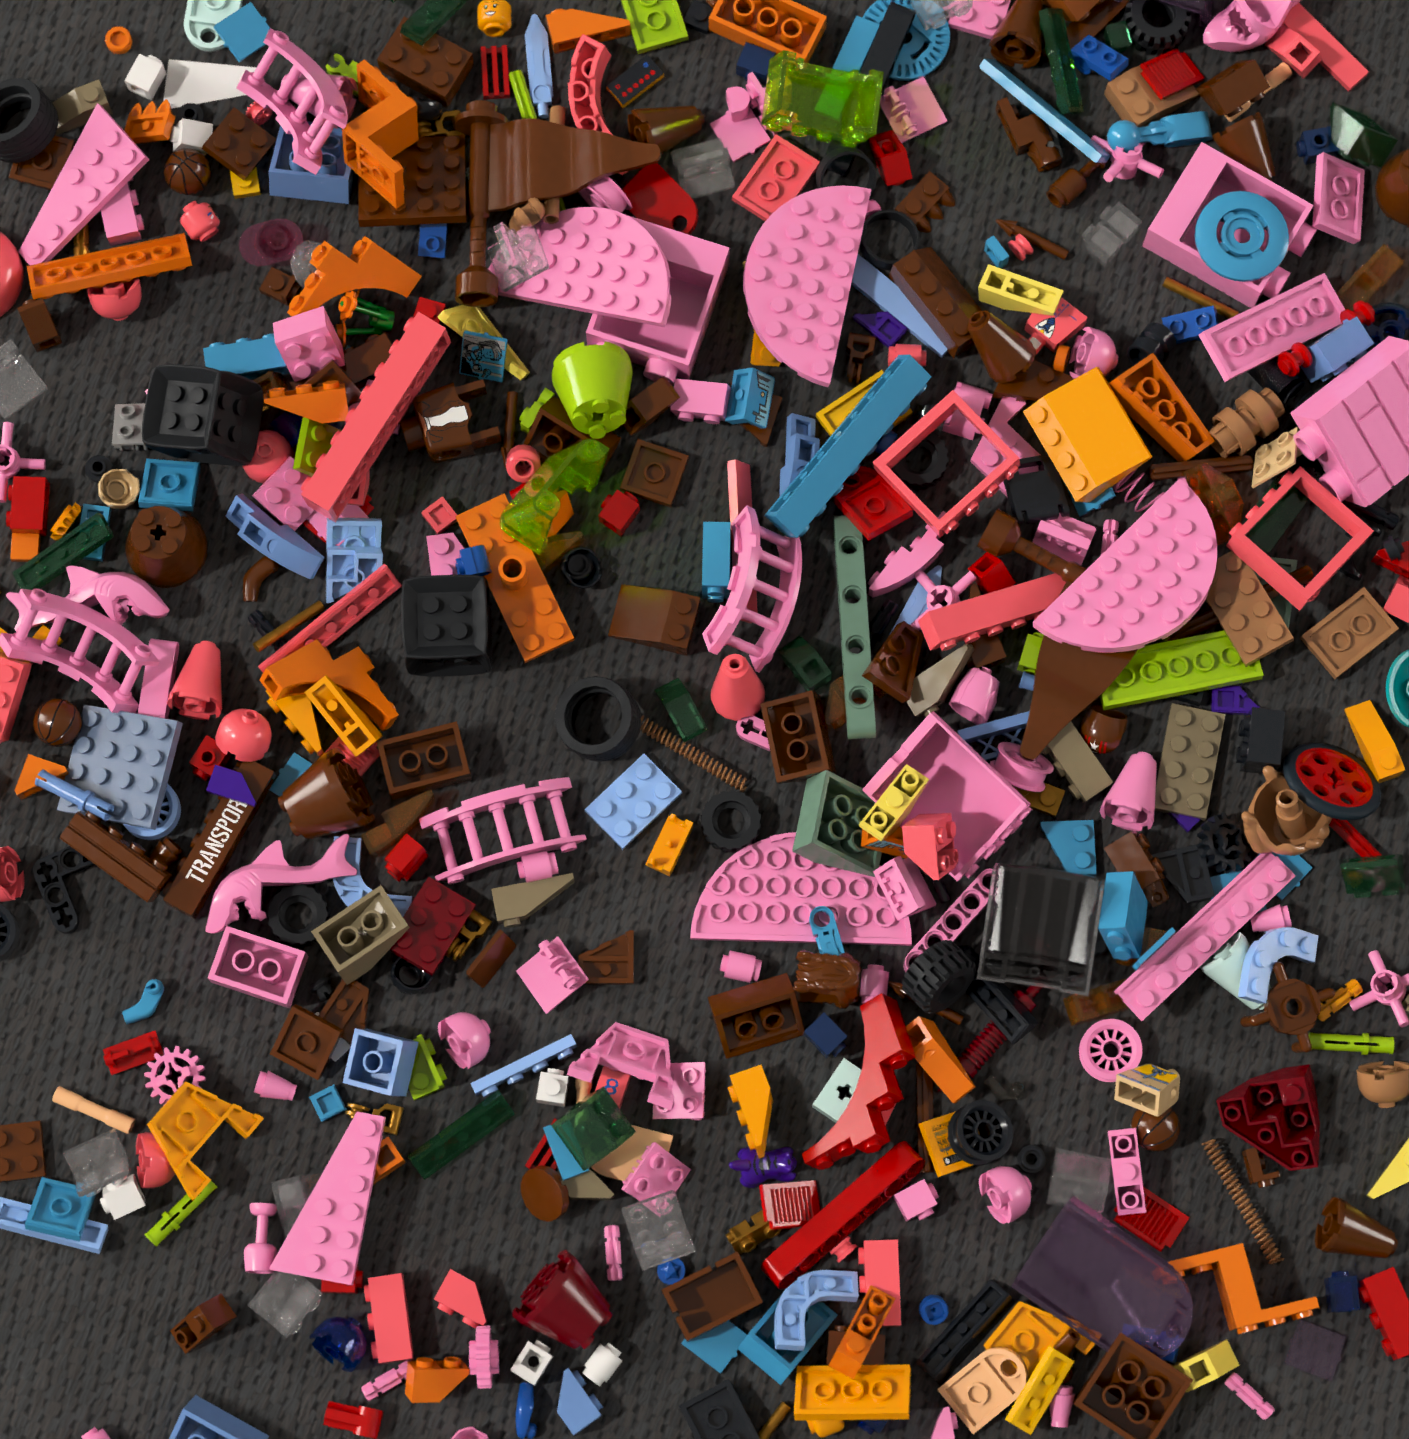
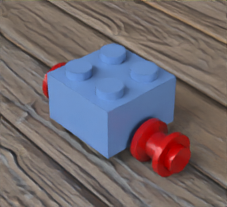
(1335, 349)

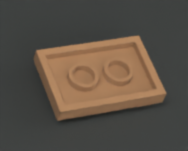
(1349, 633)

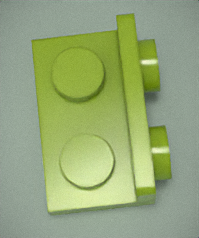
(425, 1075)

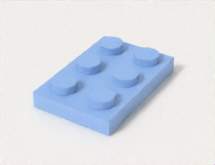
(633, 801)

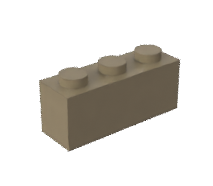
(1077, 764)

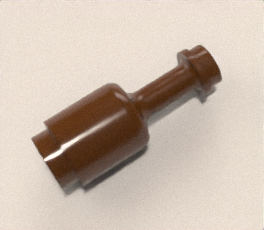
(1071, 184)

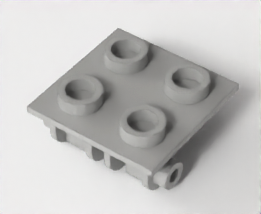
(128, 426)

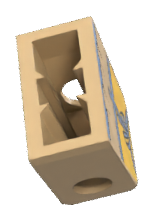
(1148, 1088)

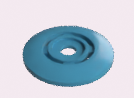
(938, 39)
(1235, 259)

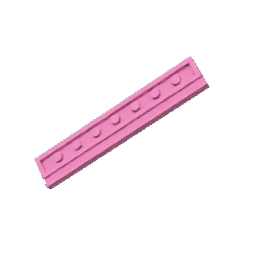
(1204, 934)

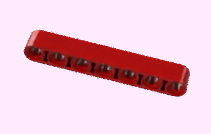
(842, 1215)

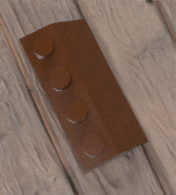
(936, 297)

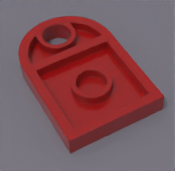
(660, 199)
(871, 503)

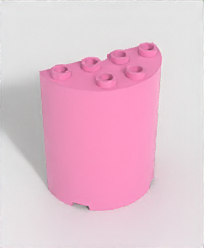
(960, 784)

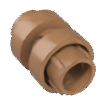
(1254, 416)

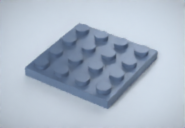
(123, 762)

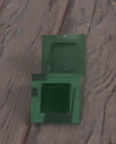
(681, 709)

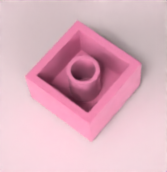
(308, 343)

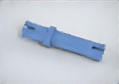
(83, 799)

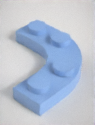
(353, 887)
(1267, 951)
(805, 1292)

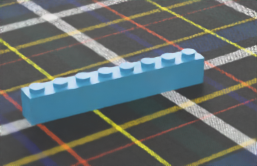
(848, 446)

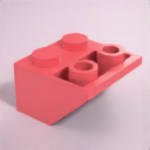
(930, 843)

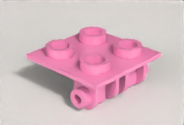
(911, 109)
(552, 974)
(688, 1092)
(655, 1174)

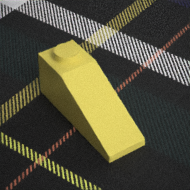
(1017, 292)

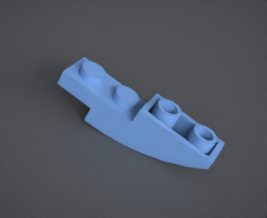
(800, 448)
(273, 540)

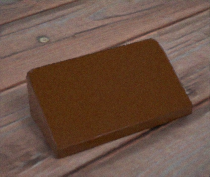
(490, 959)

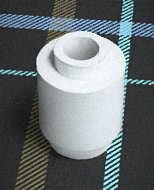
(602, 1364)

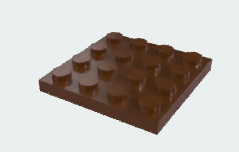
(432, 184)

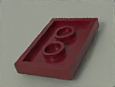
(434, 924)

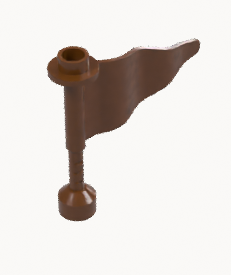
(526, 162)
(1065, 675)

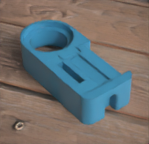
(827, 937)

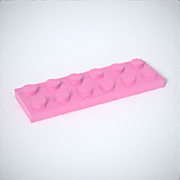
(1273, 327)

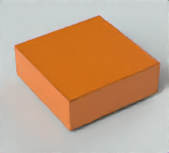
(24, 546)

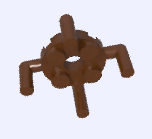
(1280, 1019)

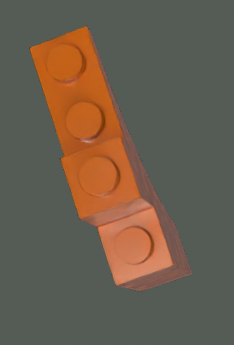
(365, 268)
(349, 672)

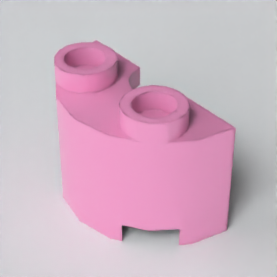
(977, 400)

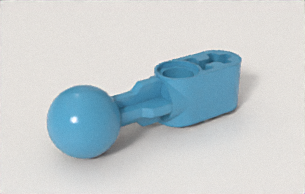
(1171, 131)

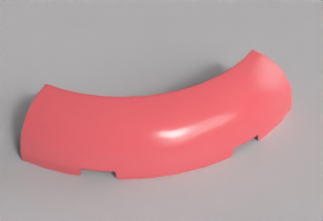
(585, 85)

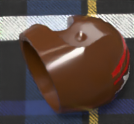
(1102, 728)

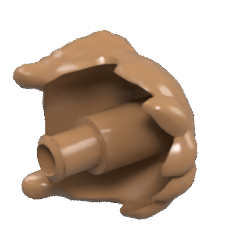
(1281, 821)

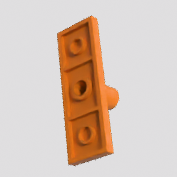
(522, 600)

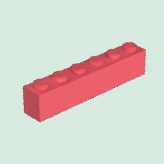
(989, 612)

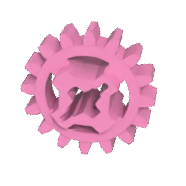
(163, 1080)
(484, 1357)

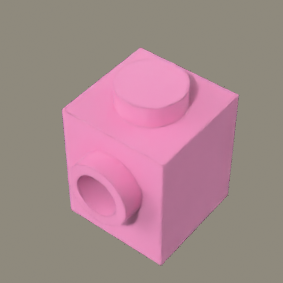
(917, 1200)

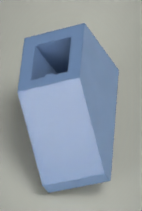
(575, 1405)

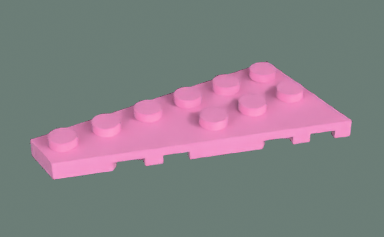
(332, 1222)

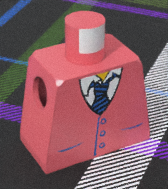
(1056, 329)

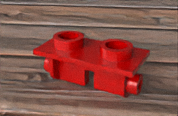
(132, 1053)

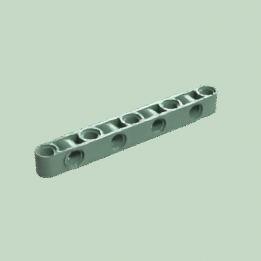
(854, 629)

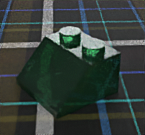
(1359, 136)
(1373, 874)
(593, 1128)

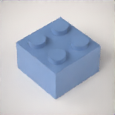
(380, 1062)

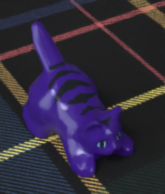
(774, 1165)

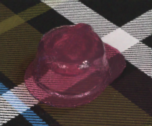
(270, 242)

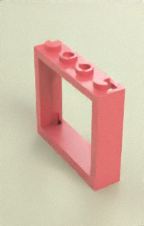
(916, 435)
(1268, 568)

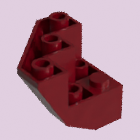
(1276, 1116)

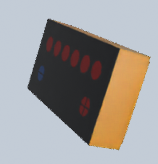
(635, 81)

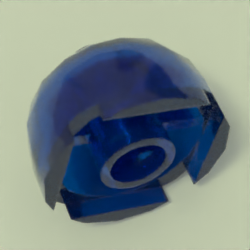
(340, 1340)

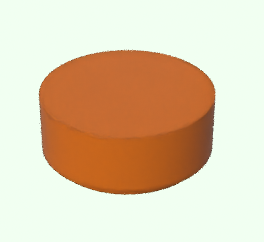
(118, 40)
(1061, 358)

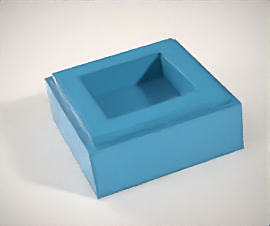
(996, 252)
(328, 1103)

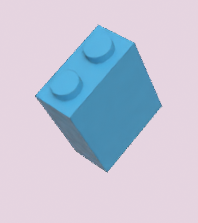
(716, 561)
(1123, 915)

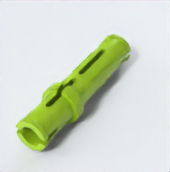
(1384, 1044)
(155, 1234)

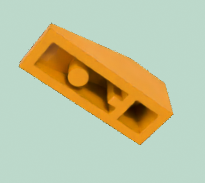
(343, 716)
(1374, 742)

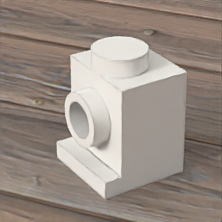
(521, 1365)

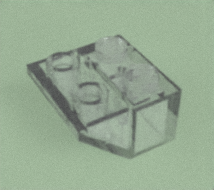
(1080, 1176)

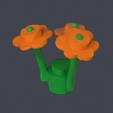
(378, 316)

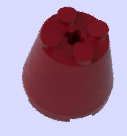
(564, 1303)

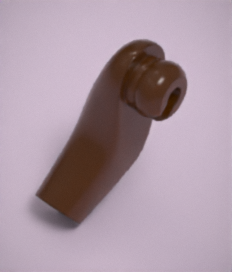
(255, 576)
(1065, 1346)

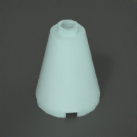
(1227, 964)

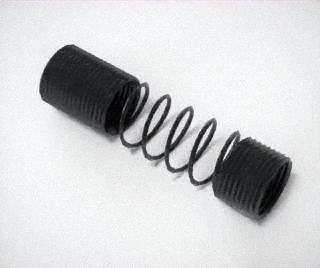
(1270, 376)

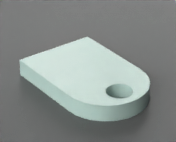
(202, 16)

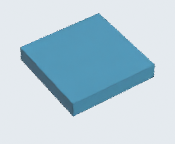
(169, 484)
(59, 1210)

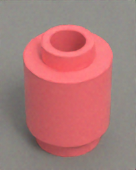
(907, 349)

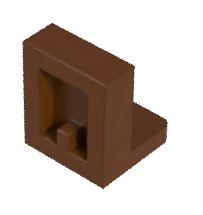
(280, 286)
(1254, 1165)

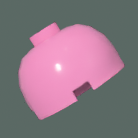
(1093, 351)
(467, 1038)
(1007, 1191)

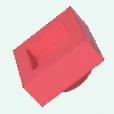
(439, 515)

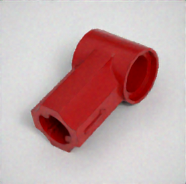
(359, 1420)

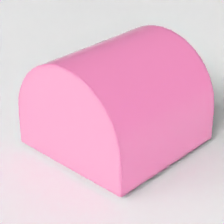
(738, 103)

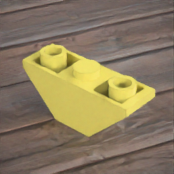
(894, 804)
(1208, 1364)

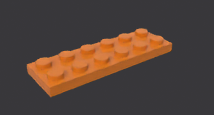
(109, 266)

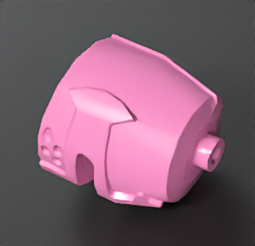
(976, 695)

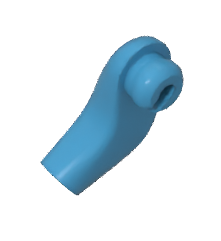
(147, 1004)

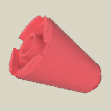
(199, 684)
(737, 689)

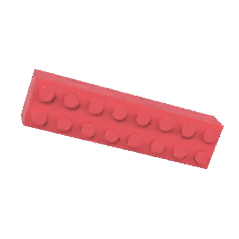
(376, 416)

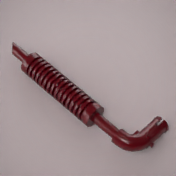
(991, 1037)

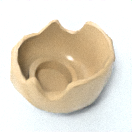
(118, 488)

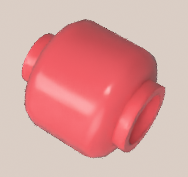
(199, 221)
(522, 471)

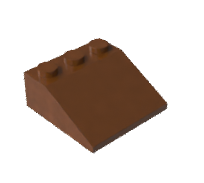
(1132, 1390)

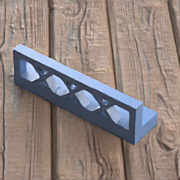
(995, 728)

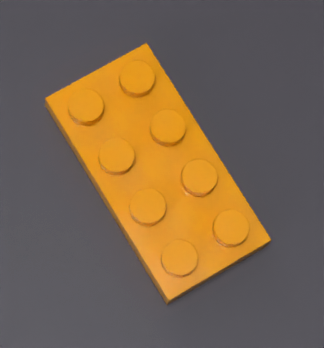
(873, 1394)

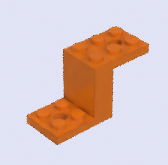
(380, 133)
(1238, 1289)

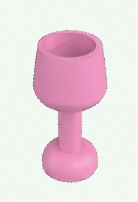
(260, 1255)

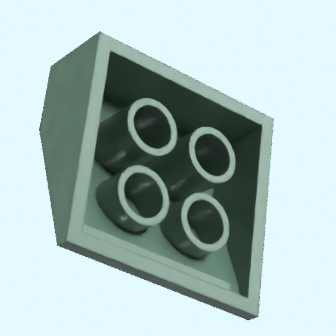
(830, 825)

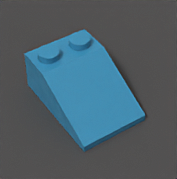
(777, 1363)

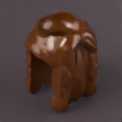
(827, 978)

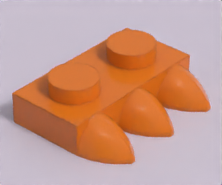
(151, 123)

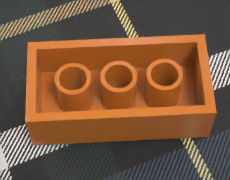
(770, 25)

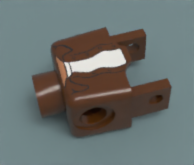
(443, 423)

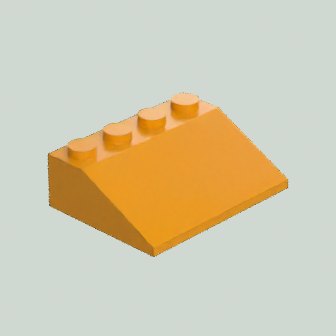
(1087, 435)

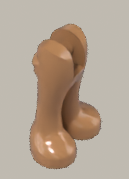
(527, 215)

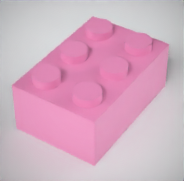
(258, 967)

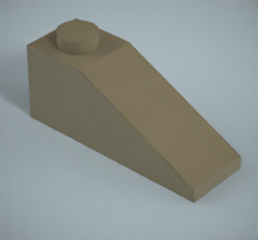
(78, 104)
(936, 682)
(522, 900)

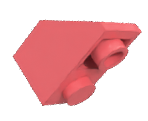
(1294, 50)
(463, 1297)

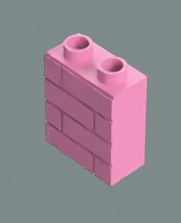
(1203, 180)
(695, 283)
(1360, 425)

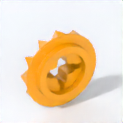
(65, 521)

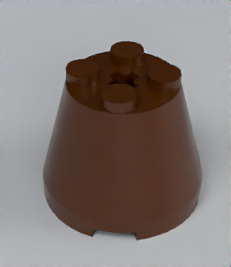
(1393, 188)
(166, 546)
(323, 798)

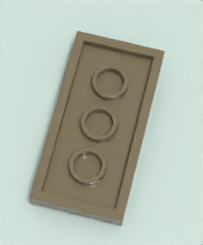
(1188, 761)

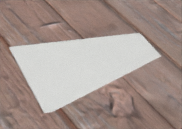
(201, 82)

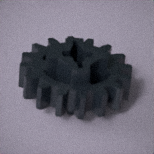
(1225, 843)

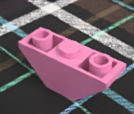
(1126, 1171)

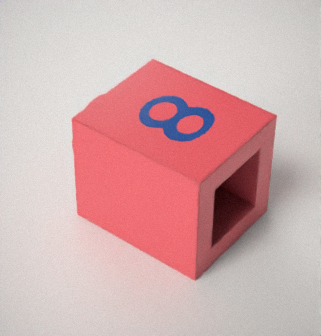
(615, 1083)

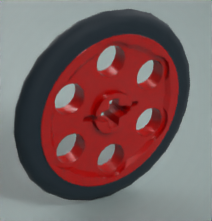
(1333, 758)

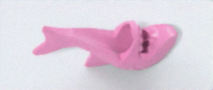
(1246, 24)
(109, 589)
(272, 870)

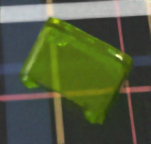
(535, 506)

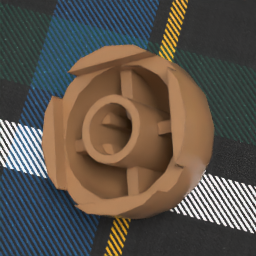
(1384, 1082)

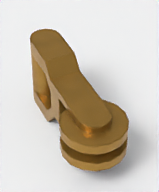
(425, 130)
(459, 950)
(395, 1117)

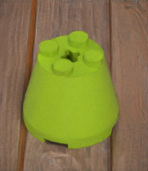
(594, 386)

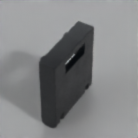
(1037, 492)

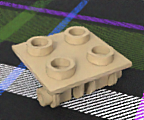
(1275, 457)

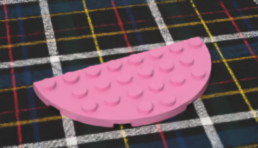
(600, 267)
(803, 275)
(1143, 582)
(770, 892)

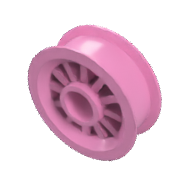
(606, 194)
(1020, 771)
(1104, 1026)

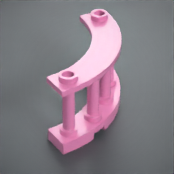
(307, 139)
(742, 581)
(74, 664)
(495, 803)

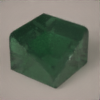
(1117, 36)

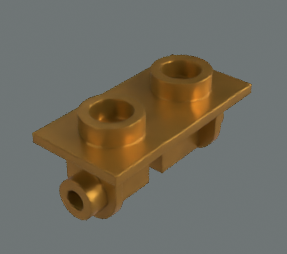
(746, 1238)

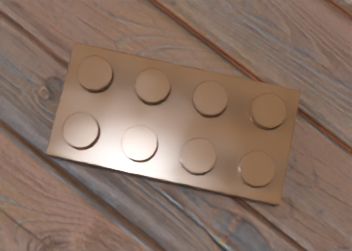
(1246, 610)

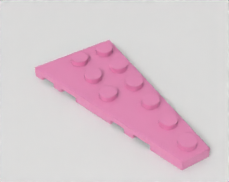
(90, 178)

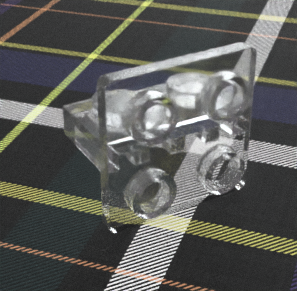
(703, 168)
(516, 255)

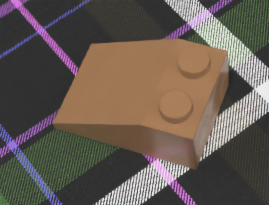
(1138, 102)

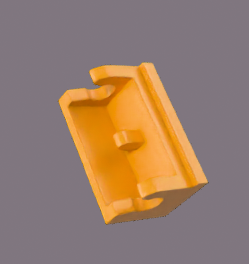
(669, 845)

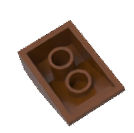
(655, 618)

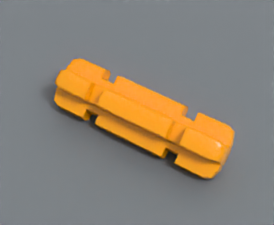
(1341, 998)

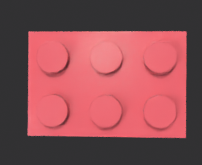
(775, 178)

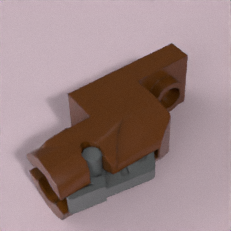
(1030, 136)

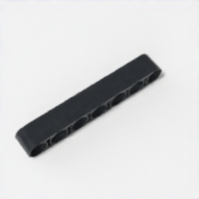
(882, 58)

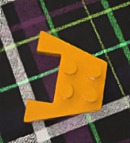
(188, 1122)
(1029, 1334)

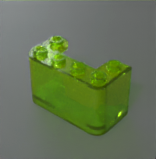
(821, 100)

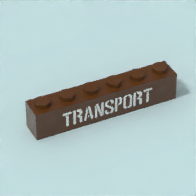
(216, 843)

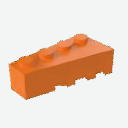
(1161, 409)

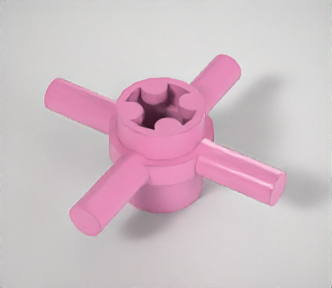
(1125, 164)
(16, 463)
(939, 593)
(1378, 985)

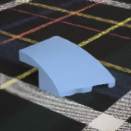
(355, 557)

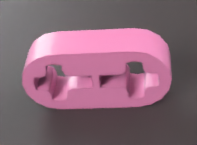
(752, 737)

